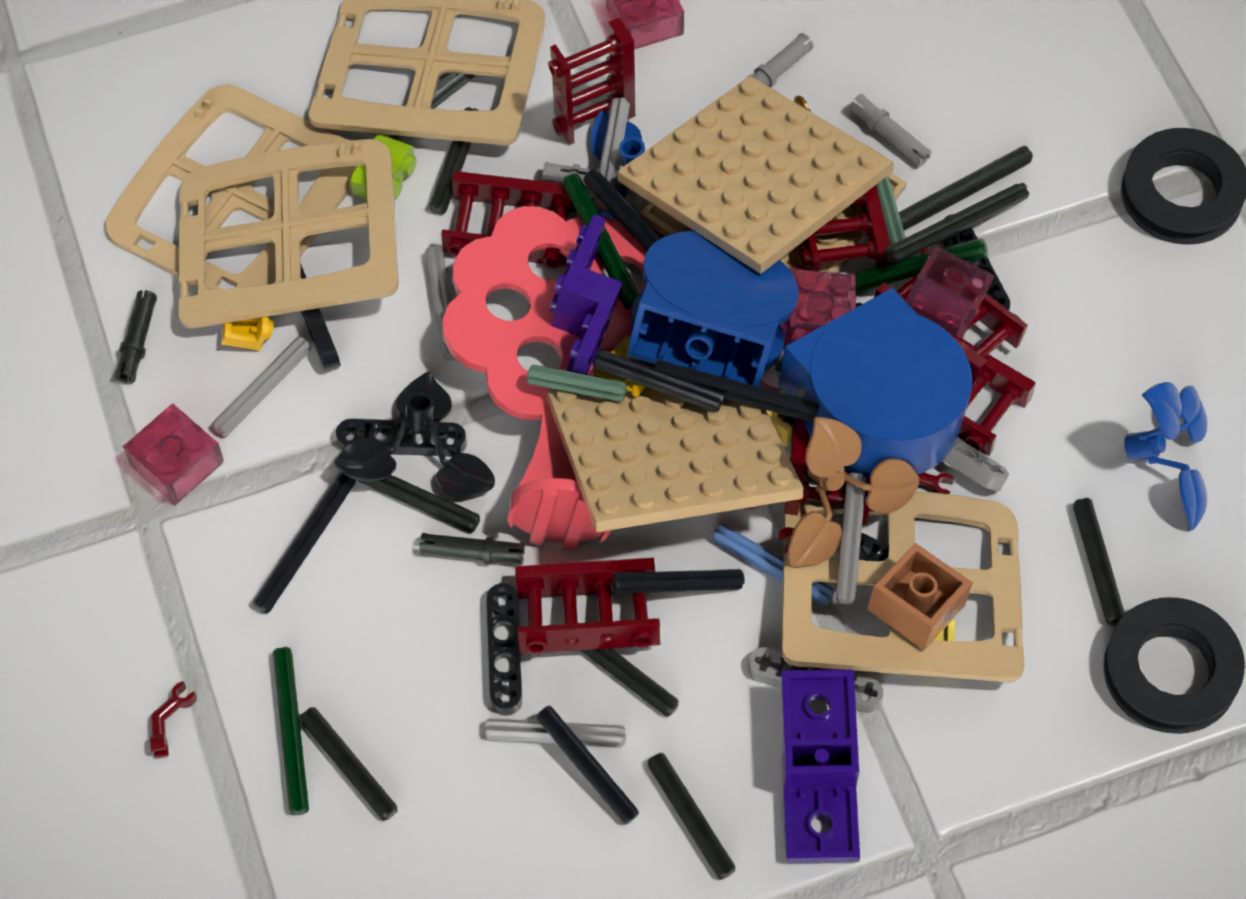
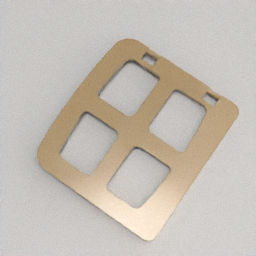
(429, 62)
(170, 160)
(286, 230)
(976, 660)

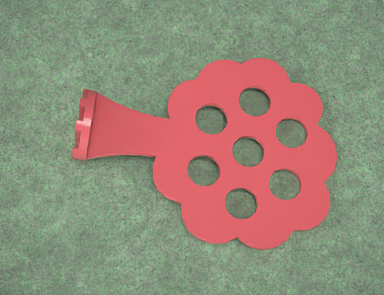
(548, 496)

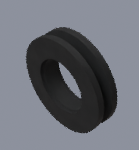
(1176, 222)
(1189, 622)

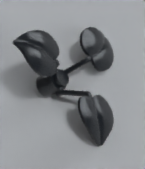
(420, 407)

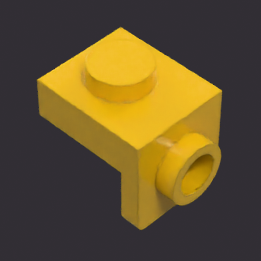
(247, 333)

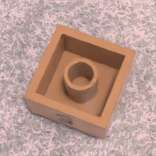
(919, 596)

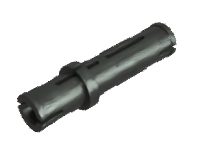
(132, 347)
(472, 548)

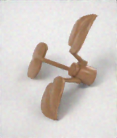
(828, 451)

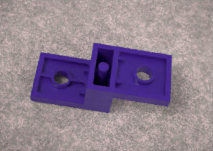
(584, 298)
(820, 766)

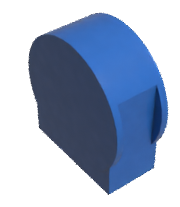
(710, 310)
(885, 378)

